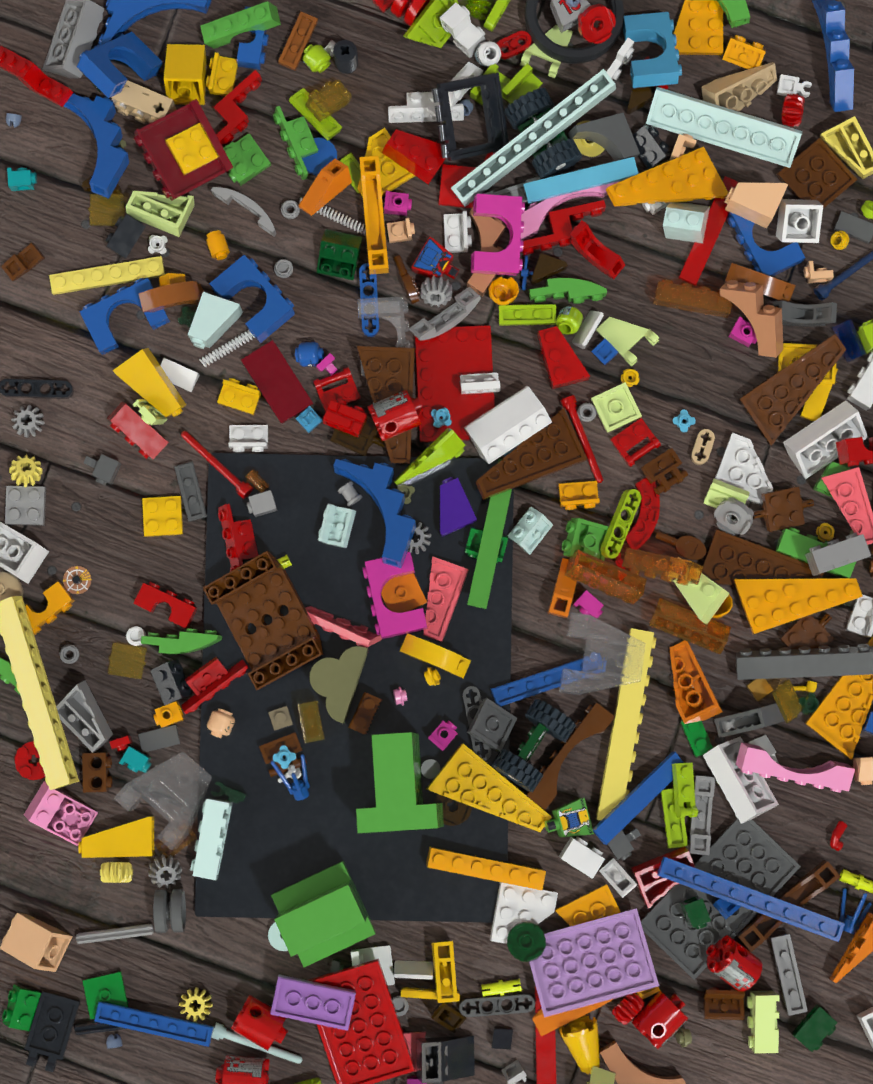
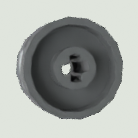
(169, 910)

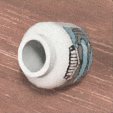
(493, 53)

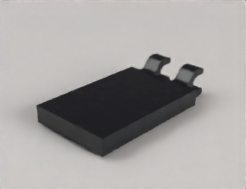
(51, 1029)

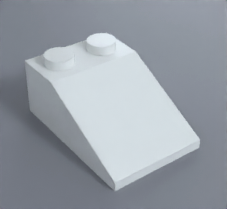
(19, 554)

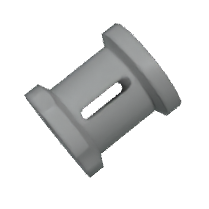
(350, 494)

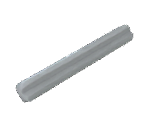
(116, 933)

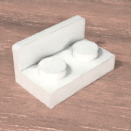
(456, 232)
(479, 383)
(248, 437)
(862, 617)

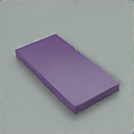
(313, 1002)

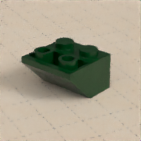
(339, 254)

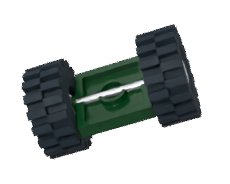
(559, 152)
(548, 721)

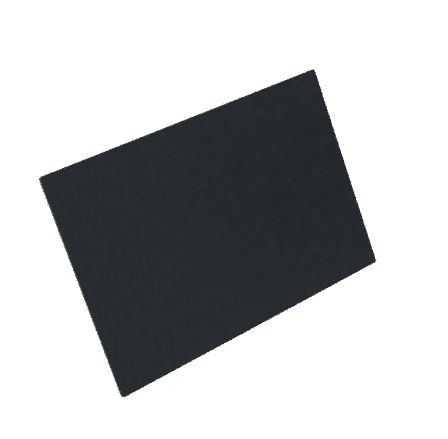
(285, 840)

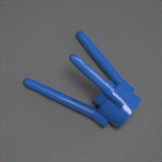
(298, 788)
(852, 923)

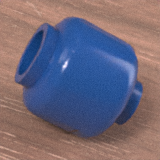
(309, 354)

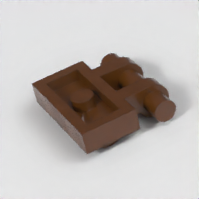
(662, 465)
(273, 747)

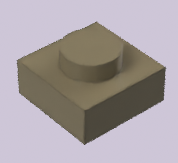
(280, 718)

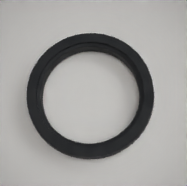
(571, 55)

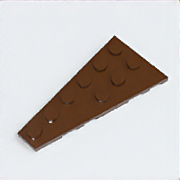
(388, 373)
(783, 394)
(538, 456)
(739, 559)

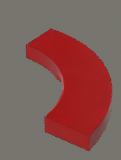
(647, 517)

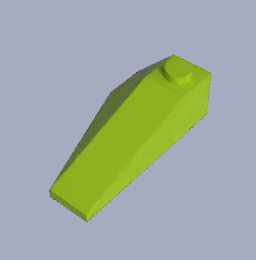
(440, 451)

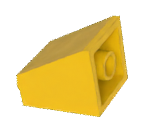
(185, 73)

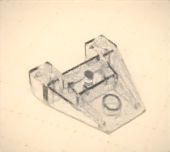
(608, 657)
(173, 791)

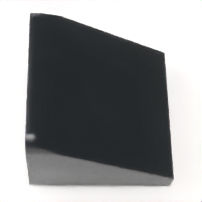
(502, 1038)

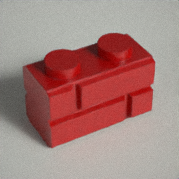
(345, 417)

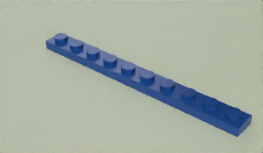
(750, 899)

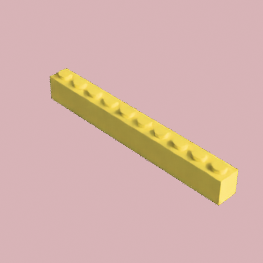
(36, 694)
(625, 733)

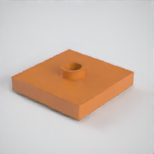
(403, 594)

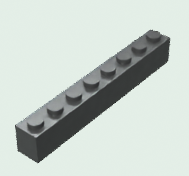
(804, 662)

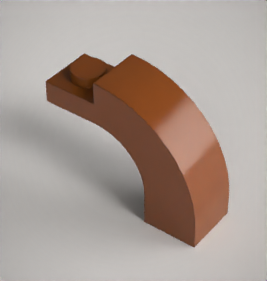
(771, 286)
(171, 295)

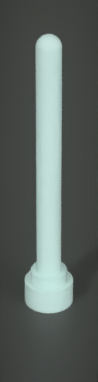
(221, 1032)

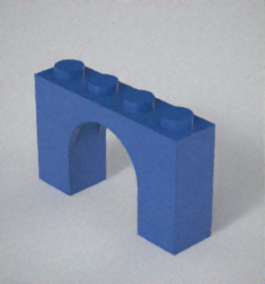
(126, 48)
(764, 261)
(243, 275)
(97, 315)

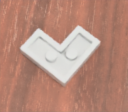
(623, 57)

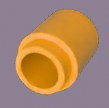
(217, 245)

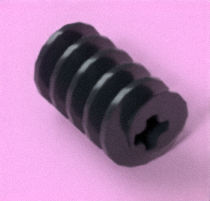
(345, 56)

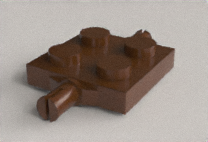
(783, 508)
(808, 633)

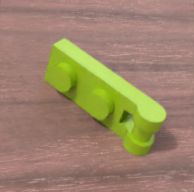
(684, 790)

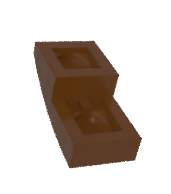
(23, 262)

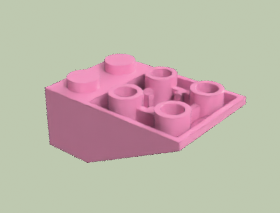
(60, 814)

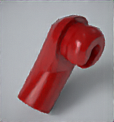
(836, 835)

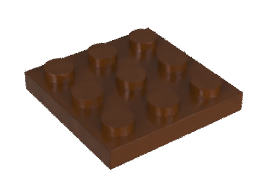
(817, 175)

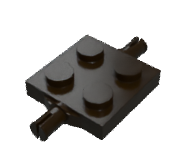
(363, 442)

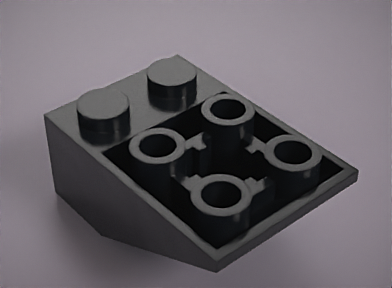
(445, 1058)

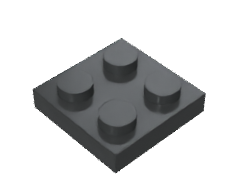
(492, 725)

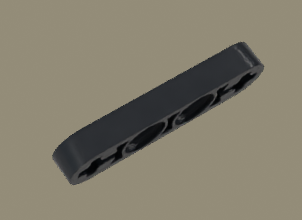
(36, 389)

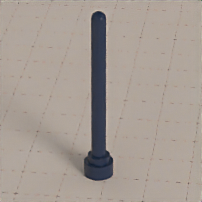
(823, 291)

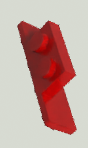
(238, 538)
(209, 680)

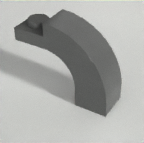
(806, 315)

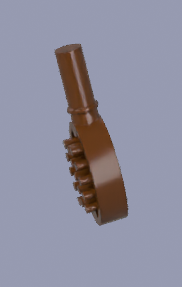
(408, 282)
(686, 546)

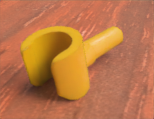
(810, 687)

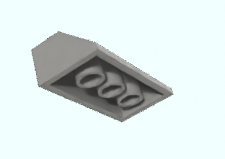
(73, 36)

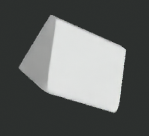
(587, 329)
(180, 375)
(413, 969)

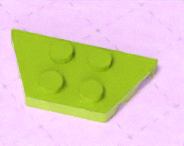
(428, 27)

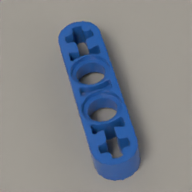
(362, 276)

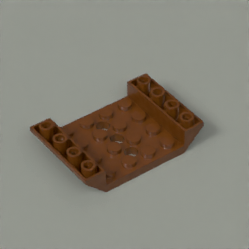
(246, 598)

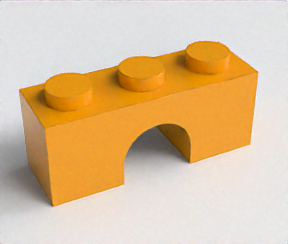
(58, 601)

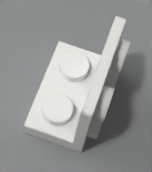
(368, 954)

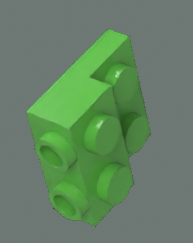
(246, 159)
(584, 536)

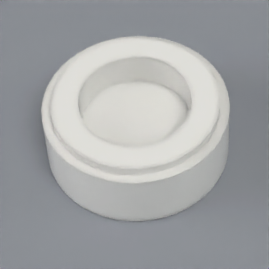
(134, 635)

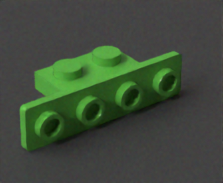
(298, 139)

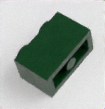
(695, 912)
(814, 1028)

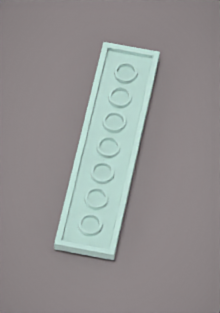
(724, 127)

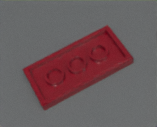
(277, 382)

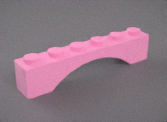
(537, 212)
(830, 774)

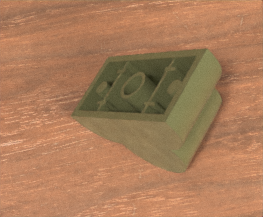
(339, 680)

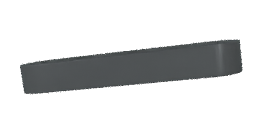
(469, 719)
(496, 1001)

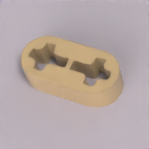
(698, 445)

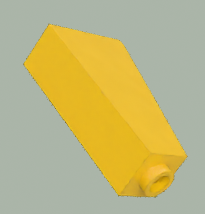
(150, 381)
(127, 840)

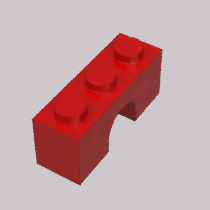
(853, 451)
(181, 611)

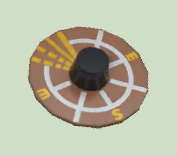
(77, 580)

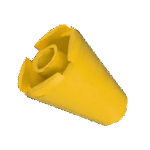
(582, 1042)

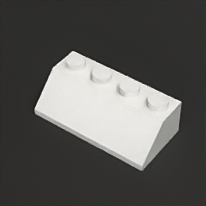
(507, 425)
(816, 443)
(746, 793)

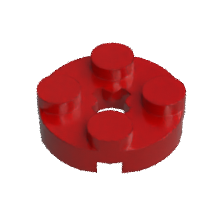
(589, 16)
(23, 764)

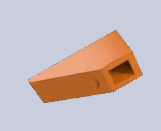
(326, 186)
(562, 593)

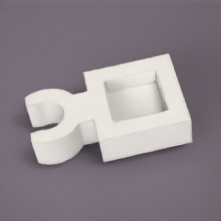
(791, 85)

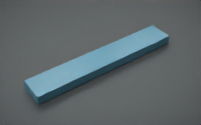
(580, 180)

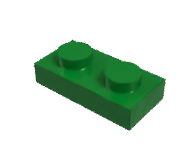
(697, 737)

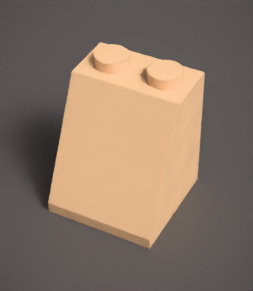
(755, 201)
(35, 942)

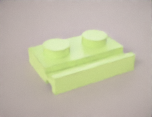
(149, 414)
(721, 491)

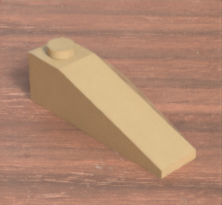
(740, 88)

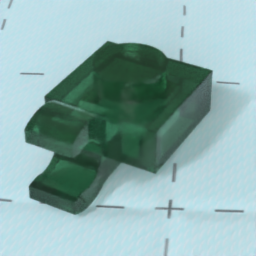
(234, 795)

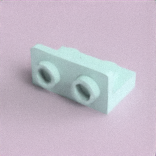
(530, 530)

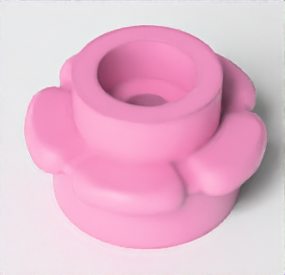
(399, 696)

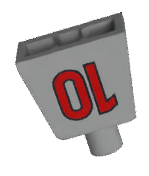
(567, 16)

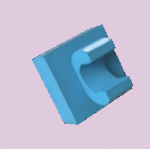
(309, 419)

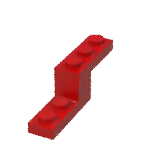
(33, 77)
(229, 111)
(561, 226)

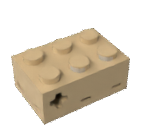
(142, 103)

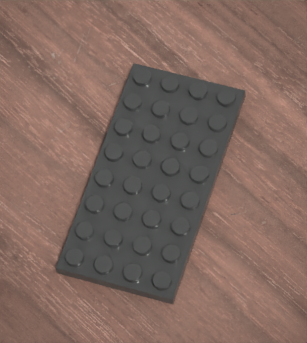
(739, 855)

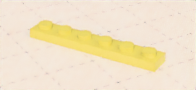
(106, 275)

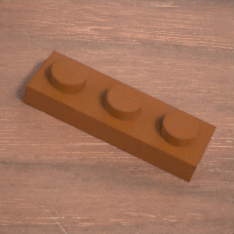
(298, 41)

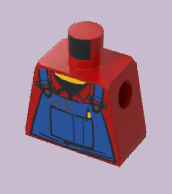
(434, 261)

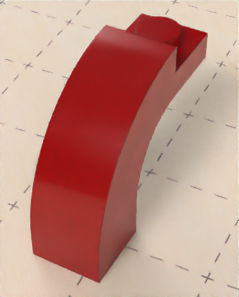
(595, 251)

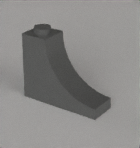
(611, 134)
(749, 720)

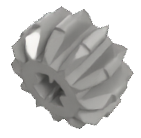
(436, 291)
(24, 415)
(419, 532)
(172, 874)

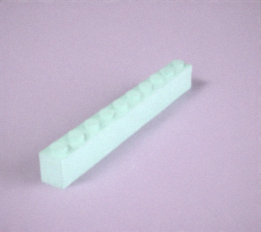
(534, 137)

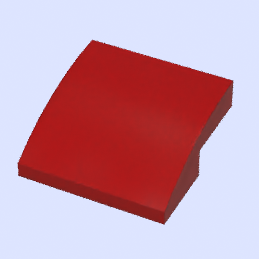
(450, 176)

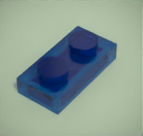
(850, 339)

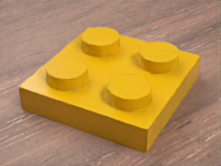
(191, 149)
(162, 516)

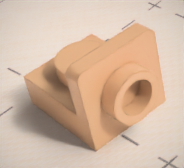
(679, 149)
(400, 231)
(818, 276)

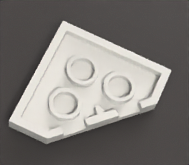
(743, 468)
(519, 905)

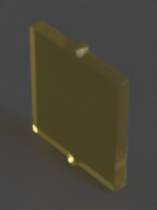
(104, 210)
(127, 661)
(787, 701)

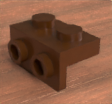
(724, 1004)

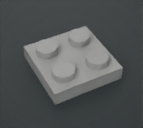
(25, 505)

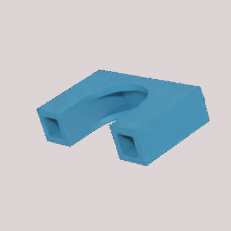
(656, 29)

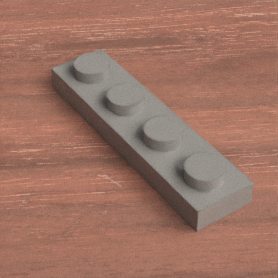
(788, 974)

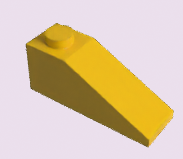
(444, 971)

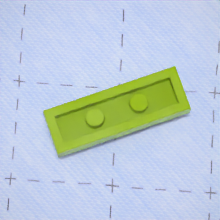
(327, 127)
(527, 314)
(674, 826)

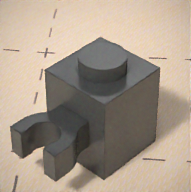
(104, 469)
(620, 844)

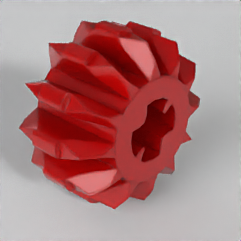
(793, 110)
(628, 1008)

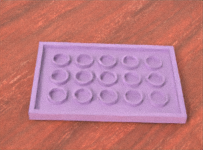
(593, 963)

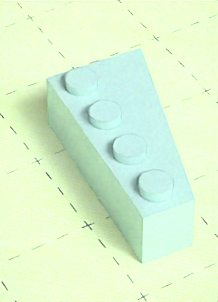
(211, 839)

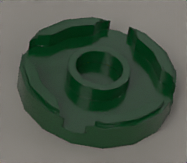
(526, 942)

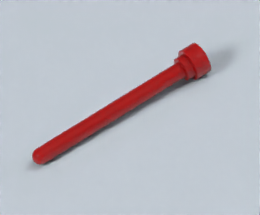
(569, 404)
(243, 488)

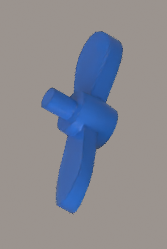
(525, 272)

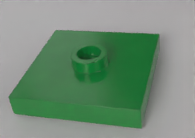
(105, 988)

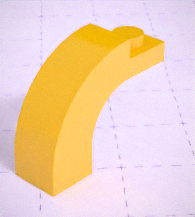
(435, 655)

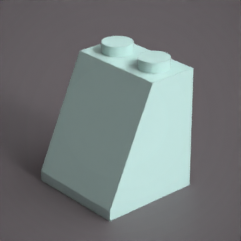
(685, 221)
(212, 320)

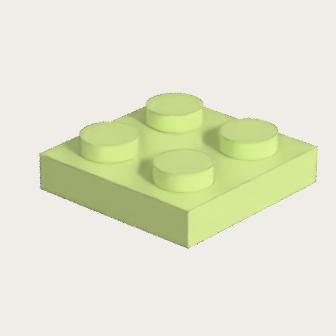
(616, 407)

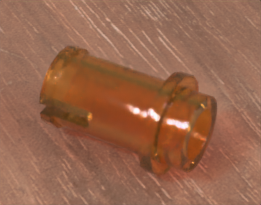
(254, 478)

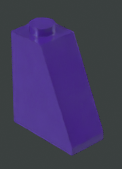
(454, 507)

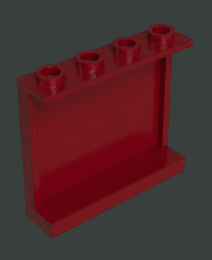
(166, 169)

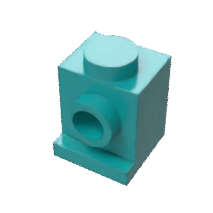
(21, 179)
(136, 760)

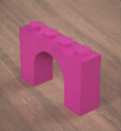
(509, 211)
(389, 622)

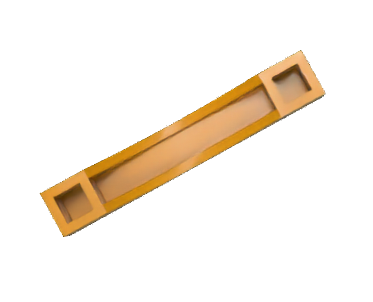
(374, 215)
(485, 868)

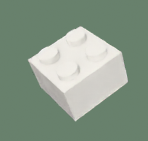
(799, 221)

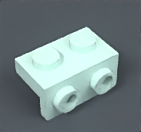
(336, 526)

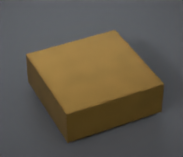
(759, 688)

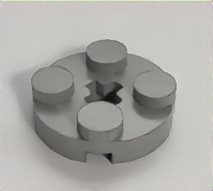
(737, 508)

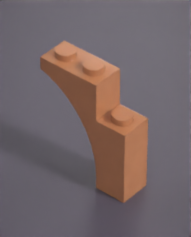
(489, 233)
(764, 319)
(629, 1073)

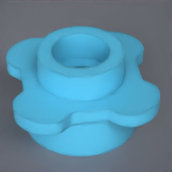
(689, 421)
(440, 422)
(279, 757)

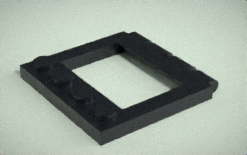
(493, 113)

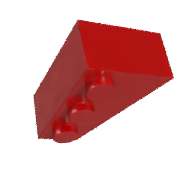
(649, 883)

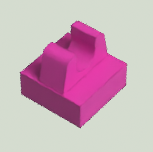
(327, 365)

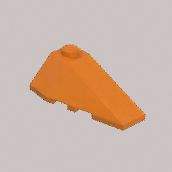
(692, 691)
(858, 949)
(550, 1023)

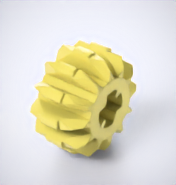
(25, 470)
(116, 872)
(191, 1008)

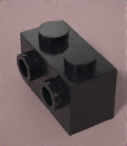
(125, 236)

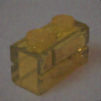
(328, 99)
(311, 722)

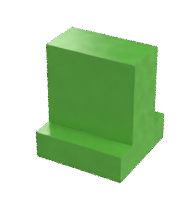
(398, 788)
(322, 915)

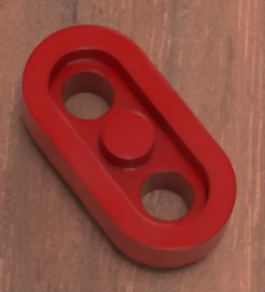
(512, 44)

